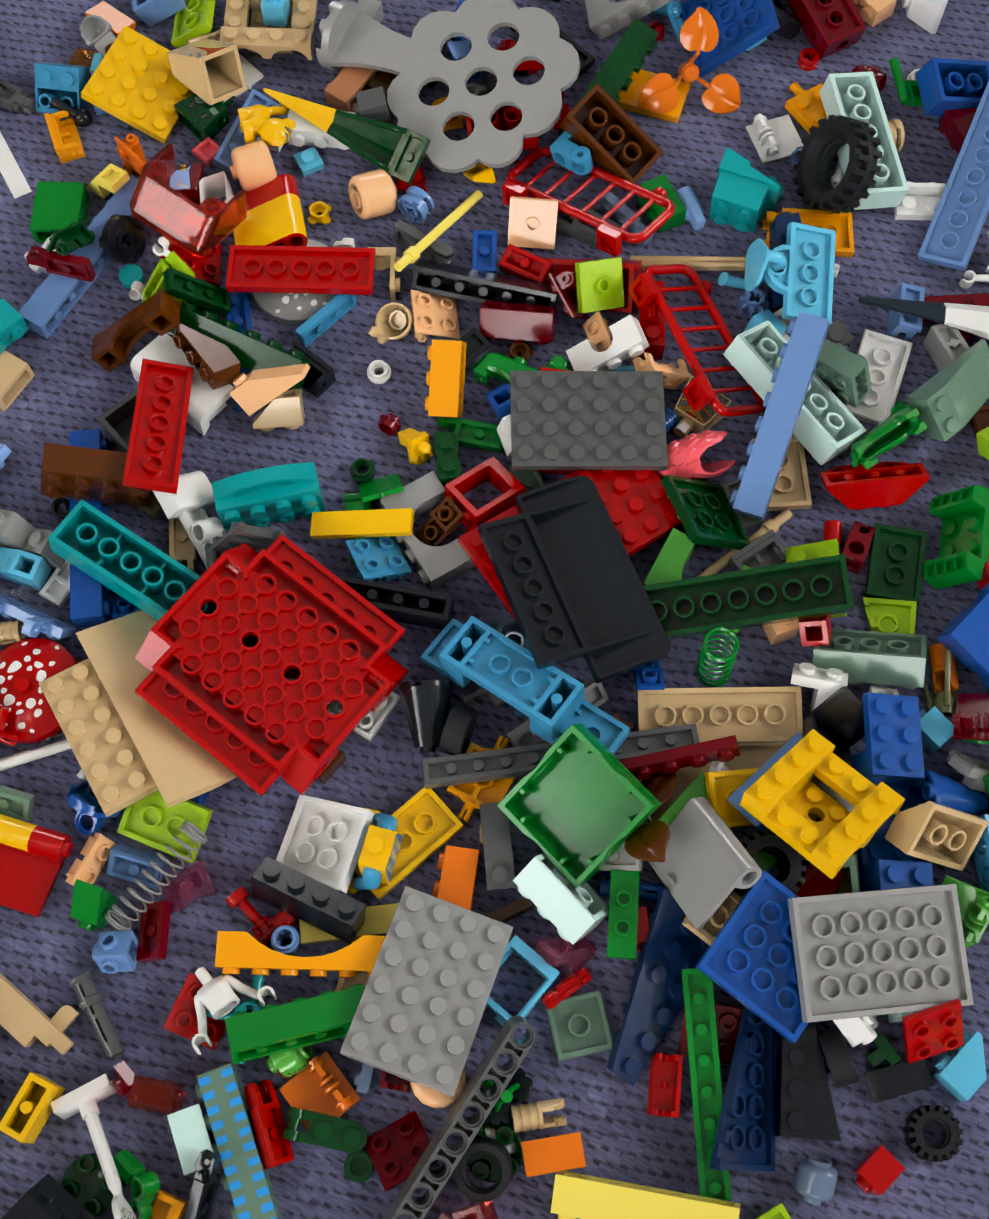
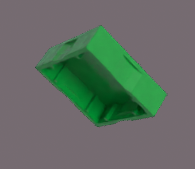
(579, 804)

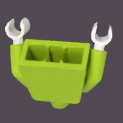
(156, 281)

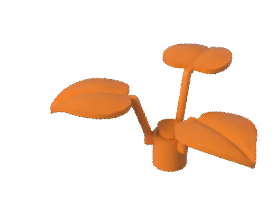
(723, 93)

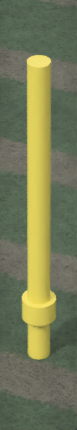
(413, 252)

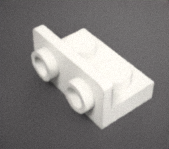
(920, 201)

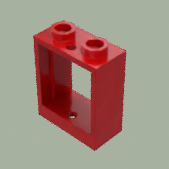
(495, 473)

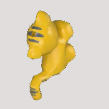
(256, 122)

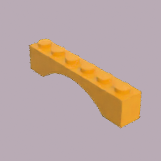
(242, 951)

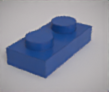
(484, 250)

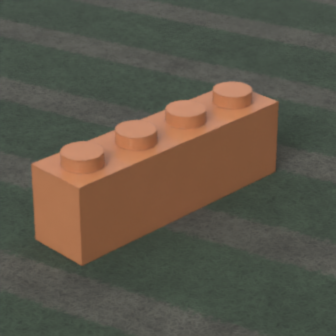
(342, 90)

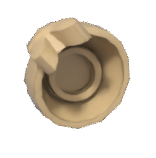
(392, 323)

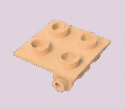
(434, 315)

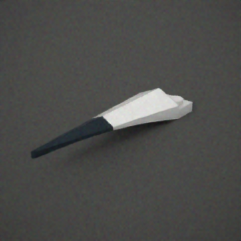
(960, 316)

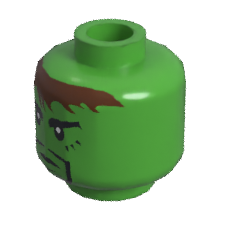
(290, 1062)

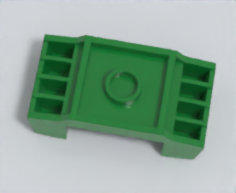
(963, 537)

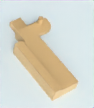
(28, 1022)

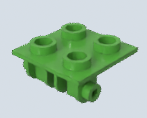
(973, 910)

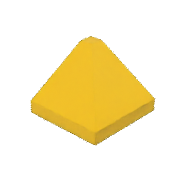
(480, 173)

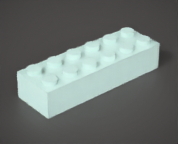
(858, 98)
(824, 422)

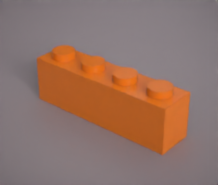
(457, 876)

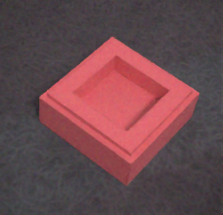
(206, 151)

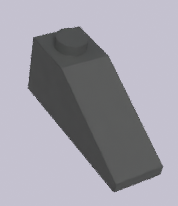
(497, 847)

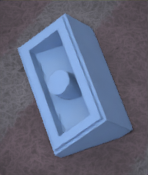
(128, 862)

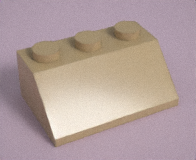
(937, 834)

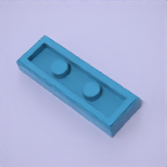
(325, 318)

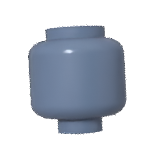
(816, 1179)

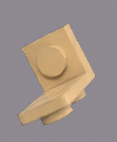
(385, 259)

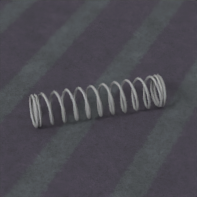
(196, 835)

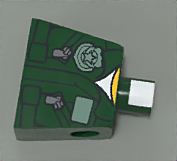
(202, 118)

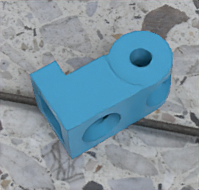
(570, 155)

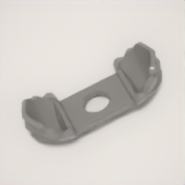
(97, 33)

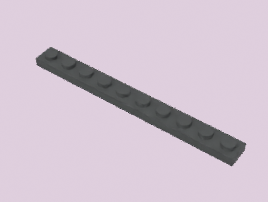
(524, 759)

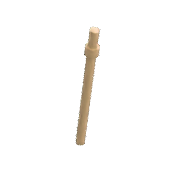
(769, 524)

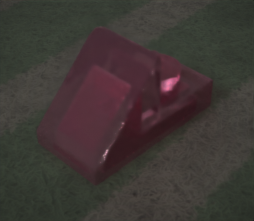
(189, 887)
(565, 956)

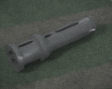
(91, 1002)

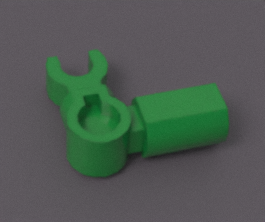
(142, 1183)

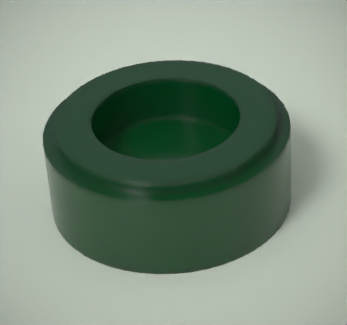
(358, 1166)

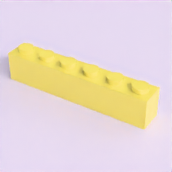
(603, 1198)

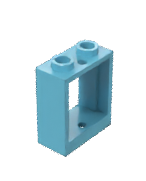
(537, 963)

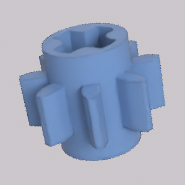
(753, 302)

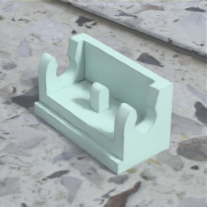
(189, 1136)

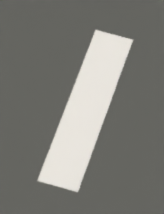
(11, 171)

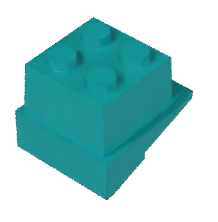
(741, 193)

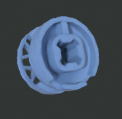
(415, 205)

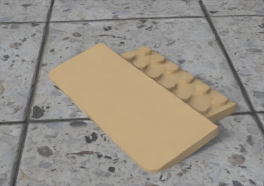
(757, 716)
(117, 735)

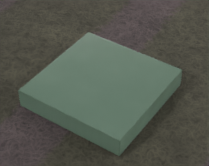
(580, 1026)

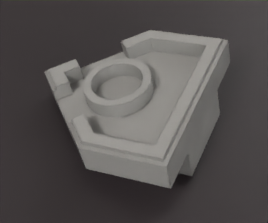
(972, 769)

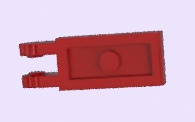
(268, 1123)

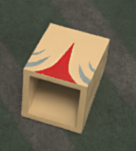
(209, 69)

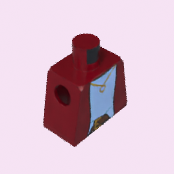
(187, 180)

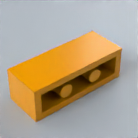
(446, 378)

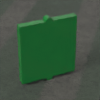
(380, 487)

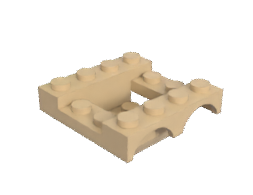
(270, 39)

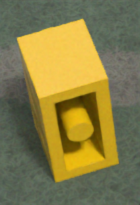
(30, 1108)

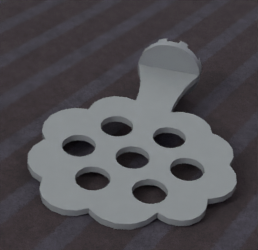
(358, 40)

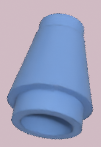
(281, 936)

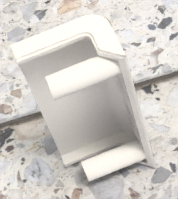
(203, 401)

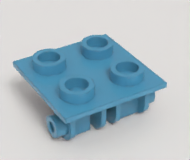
(378, 559)

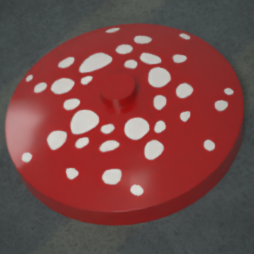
(21, 670)

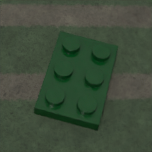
(896, 563)

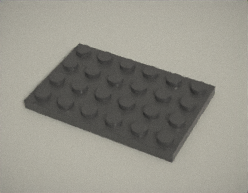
(587, 420)

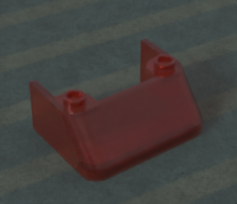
(176, 217)

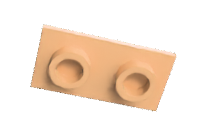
(598, 331)
(96, 855)

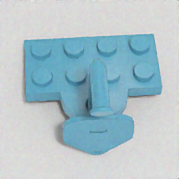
(804, 270)

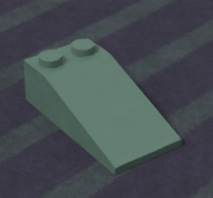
(954, 393)

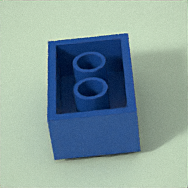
(951, 84)

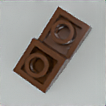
(442, 524)

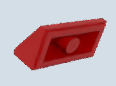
(524, 265)

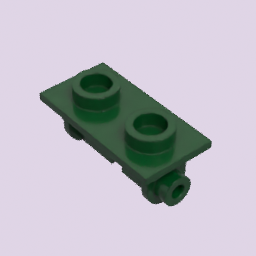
(70, 238)

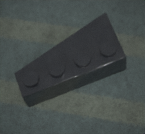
(802, 1090)

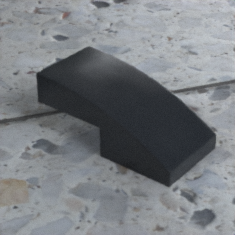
(898, 1080)

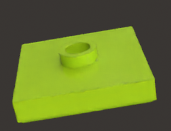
(599, 284)

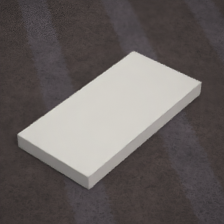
(886, 365)

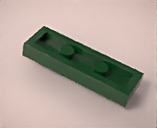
(196, 291)

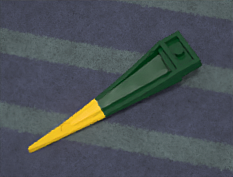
(383, 144)

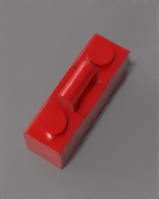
(653, 327)

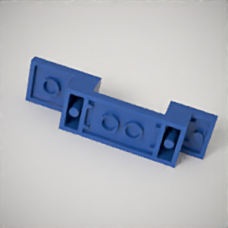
(895, 758)

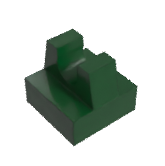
(882, 1051)

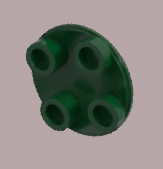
(485, 1164)
(88, 1185)

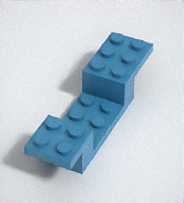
(509, 672)

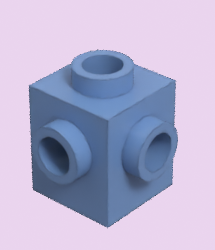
(116, 951)

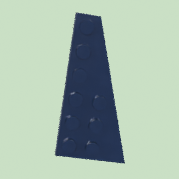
(656, 988)
(748, 1110)

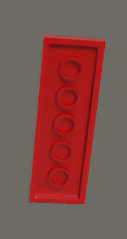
(301, 269)
(158, 427)

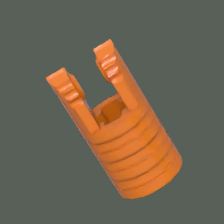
(937, 663)

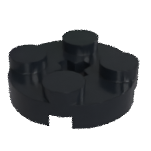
(112, 234)

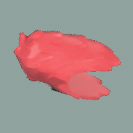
(685, 457)

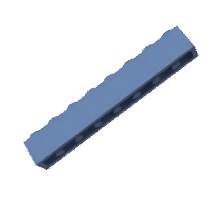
(60, 293)
(781, 415)

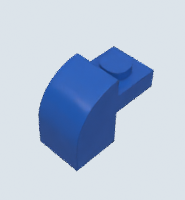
(500, 400)

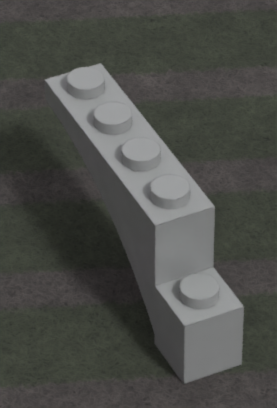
(21, 535)

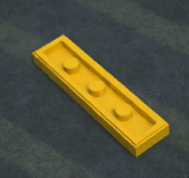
(362, 523)

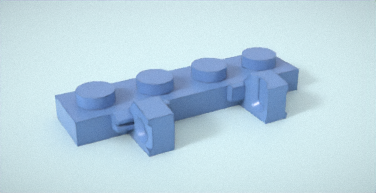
(34, 620)

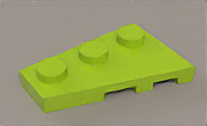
(890, 615)

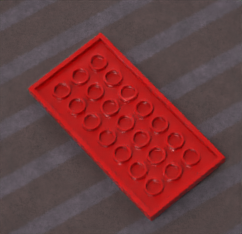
(633, 500)

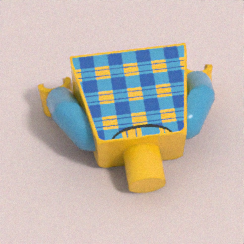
(377, 853)

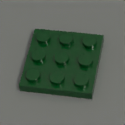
(705, 512)

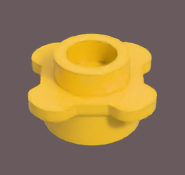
(315, 209)

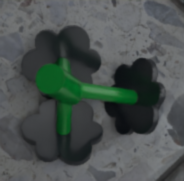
(517, 1089)

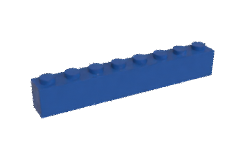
(87, 596)

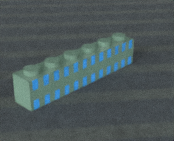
(237, 1144)

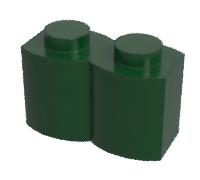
(447, 457)

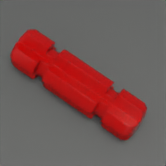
(566, 988)

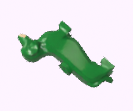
(499, 366)
(886, 435)

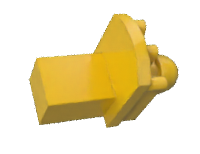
(417, 445)

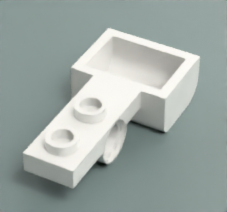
(189, 504)

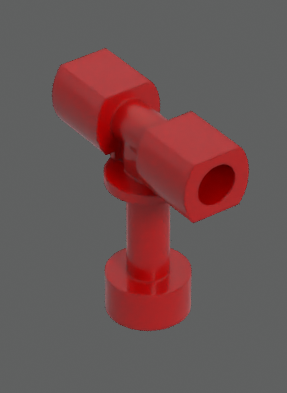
(262, 927)

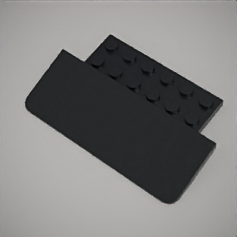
(573, 581)

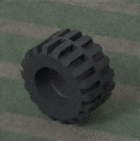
(788, 858)

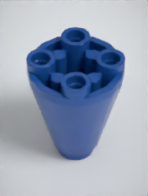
(947, 793)

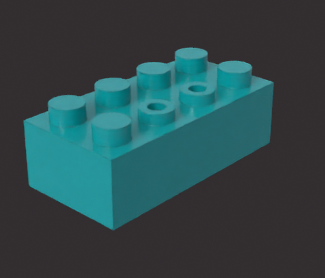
(269, 495)

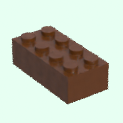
(611, 136)
(88, 475)

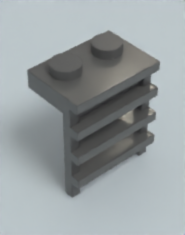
(239, 534)

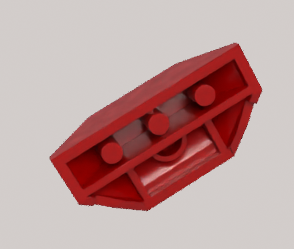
(878, 486)

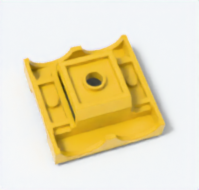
(787, 796)

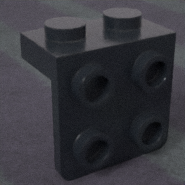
(839, 721)

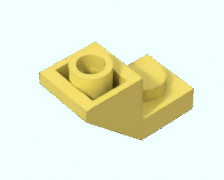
(108, 181)

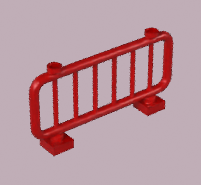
(608, 235)
(699, 390)

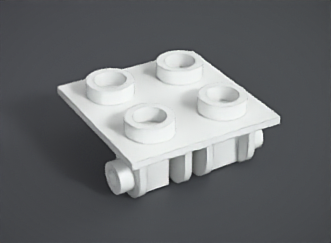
(773, 137)

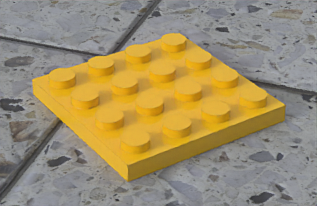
(137, 85)

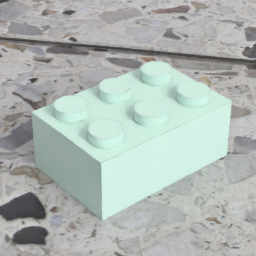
(569, 908)

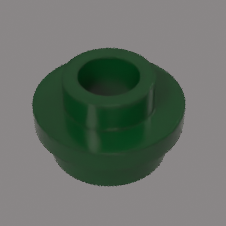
(360, 464)

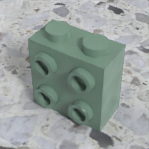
(844, 373)

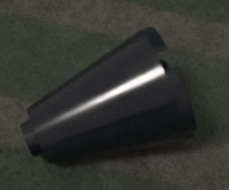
(426, 711)

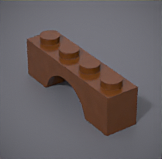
(115, 343)

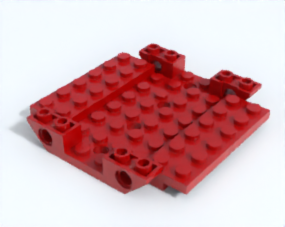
(237, 695)

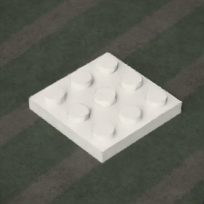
(325, 840)

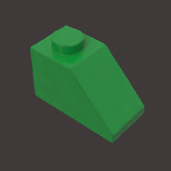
(90, 904)

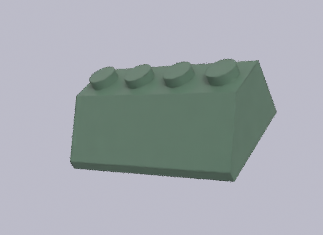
(875, 657)

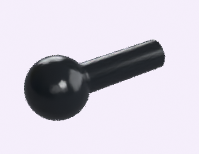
(81, 116)

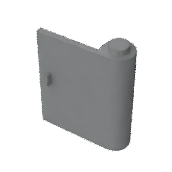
(704, 862)

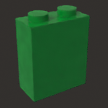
(57, 207)

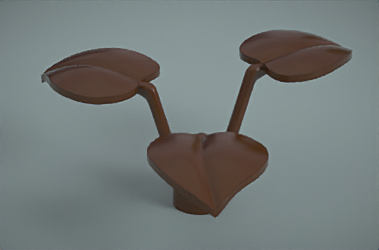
(651, 839)

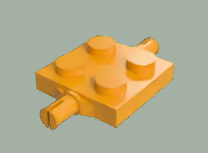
(806, 106)
(481, 792)

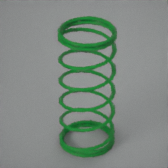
(716, 657)

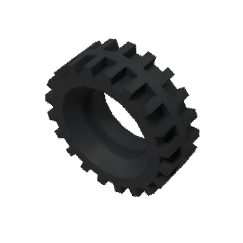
(817, 157)

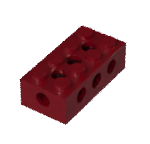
(829, 24)

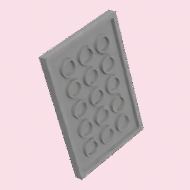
(879, 952)
(427, 991)

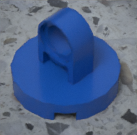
(85, 803)

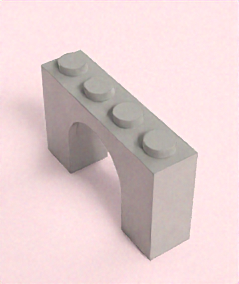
(608, 16)
(435, 563)

